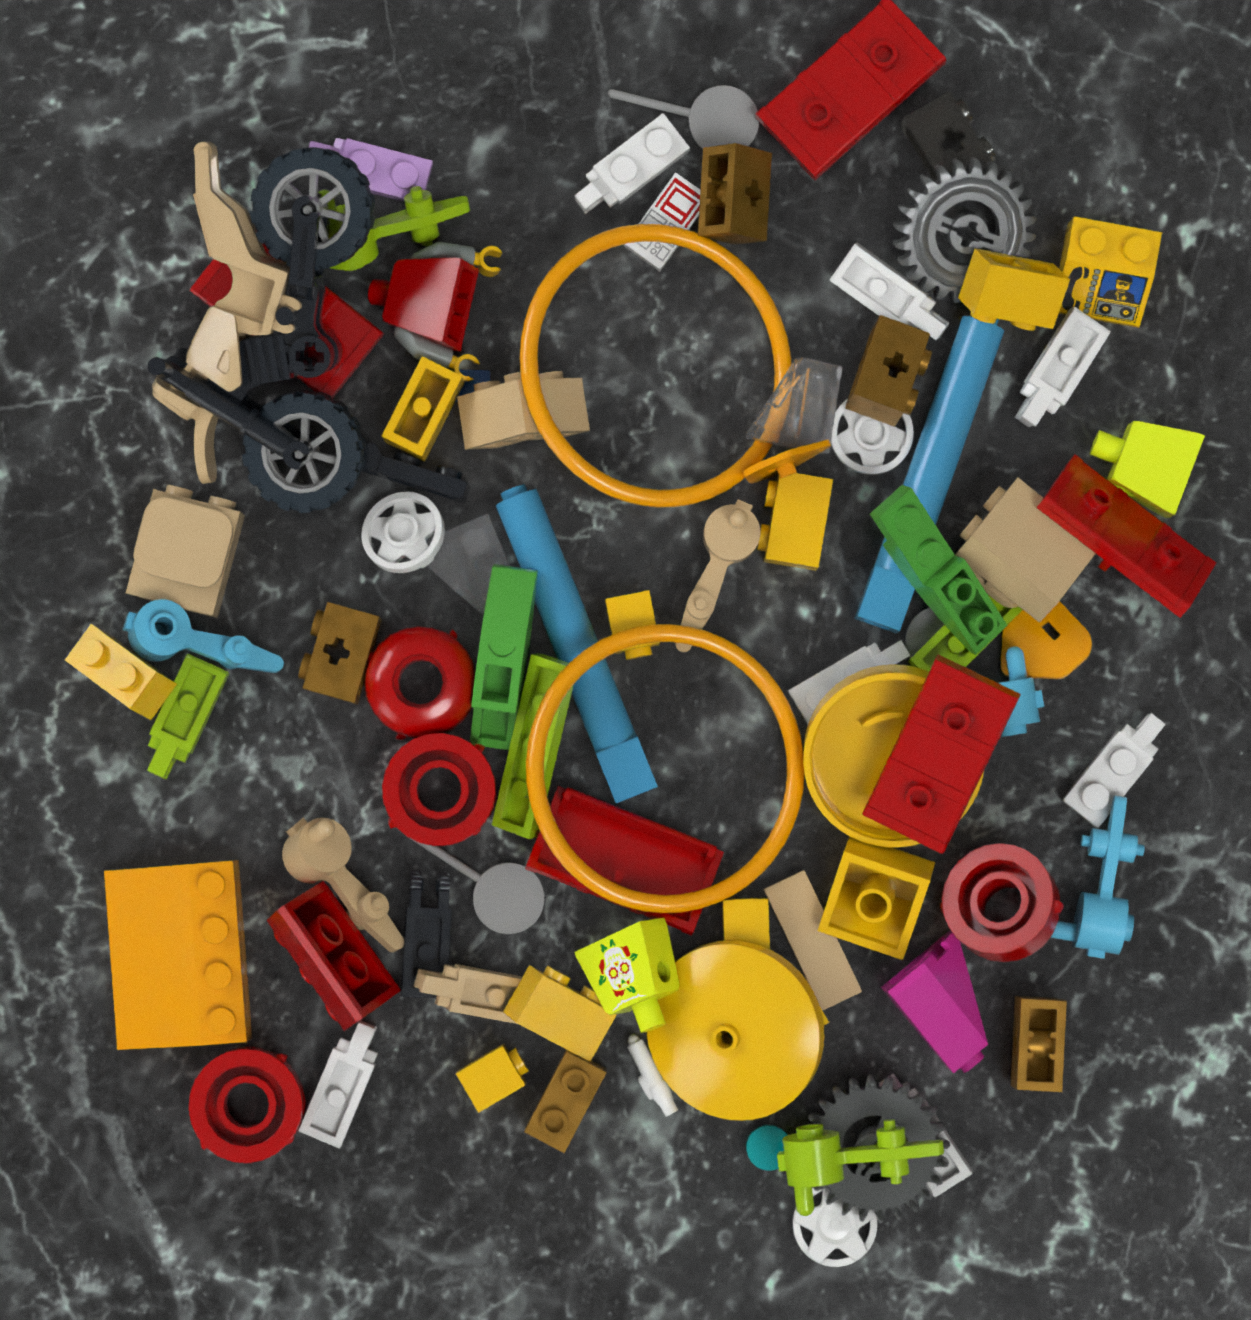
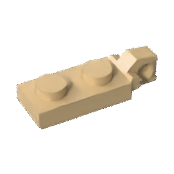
(470, 990)

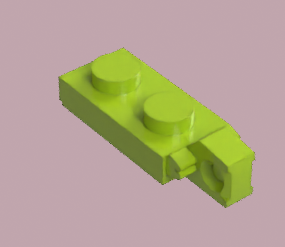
(185, 713)

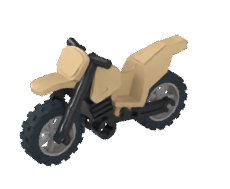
(283, 311)

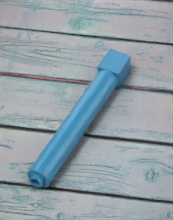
(935, 459)
(570, 634)

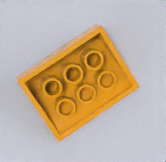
(178, 955)

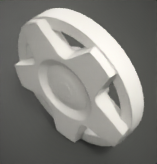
(871, 441)
(403, 532)
(834, 1231)

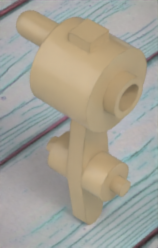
(729, 538)
(319, 853)

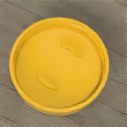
(851, 743)

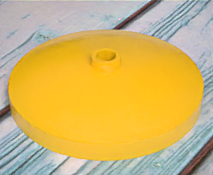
(772, 1026)

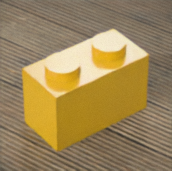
(1013, 290)
(423, 409)
(796, 520)
(120, 672)
(559, 1012)

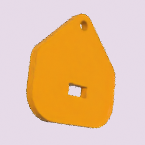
(784, 463)
(1042, 654)

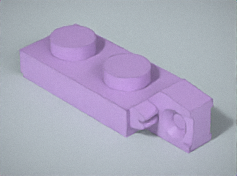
(388, 171)

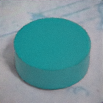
(764, 1146)

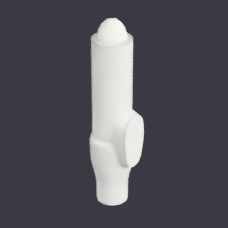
(650, 1078)

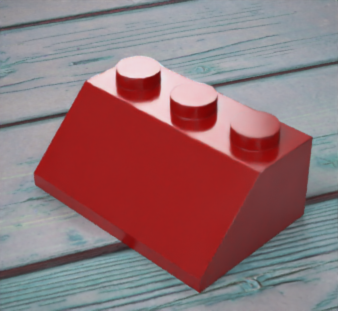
(333, 955)

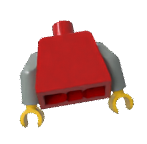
(432, 300)

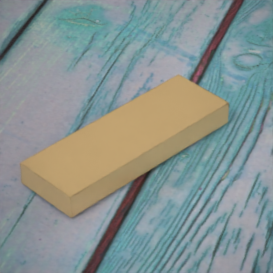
(816, 952)

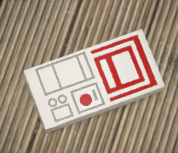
(674, 206)

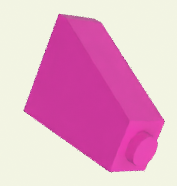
(941, 1003)

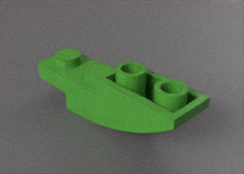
(935, 572)
(502, 655)

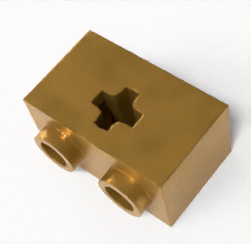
(734, 194)
(894, 347)
(359, 635)
(1038, 1043)
(565, 1101)

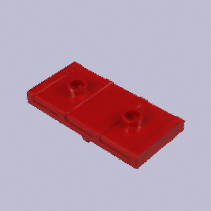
(851, 88)
(352, 329)
(1126, 536)
(941, 754)
(627, 852)

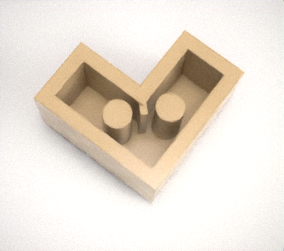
(500, 415)

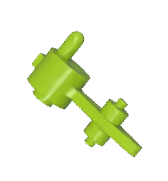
(418, 217)
(816, 1158)

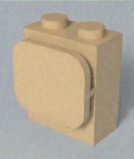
(185, 550)
(1022, 552)

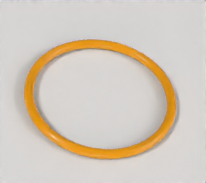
(530, 373)
(537, 789)

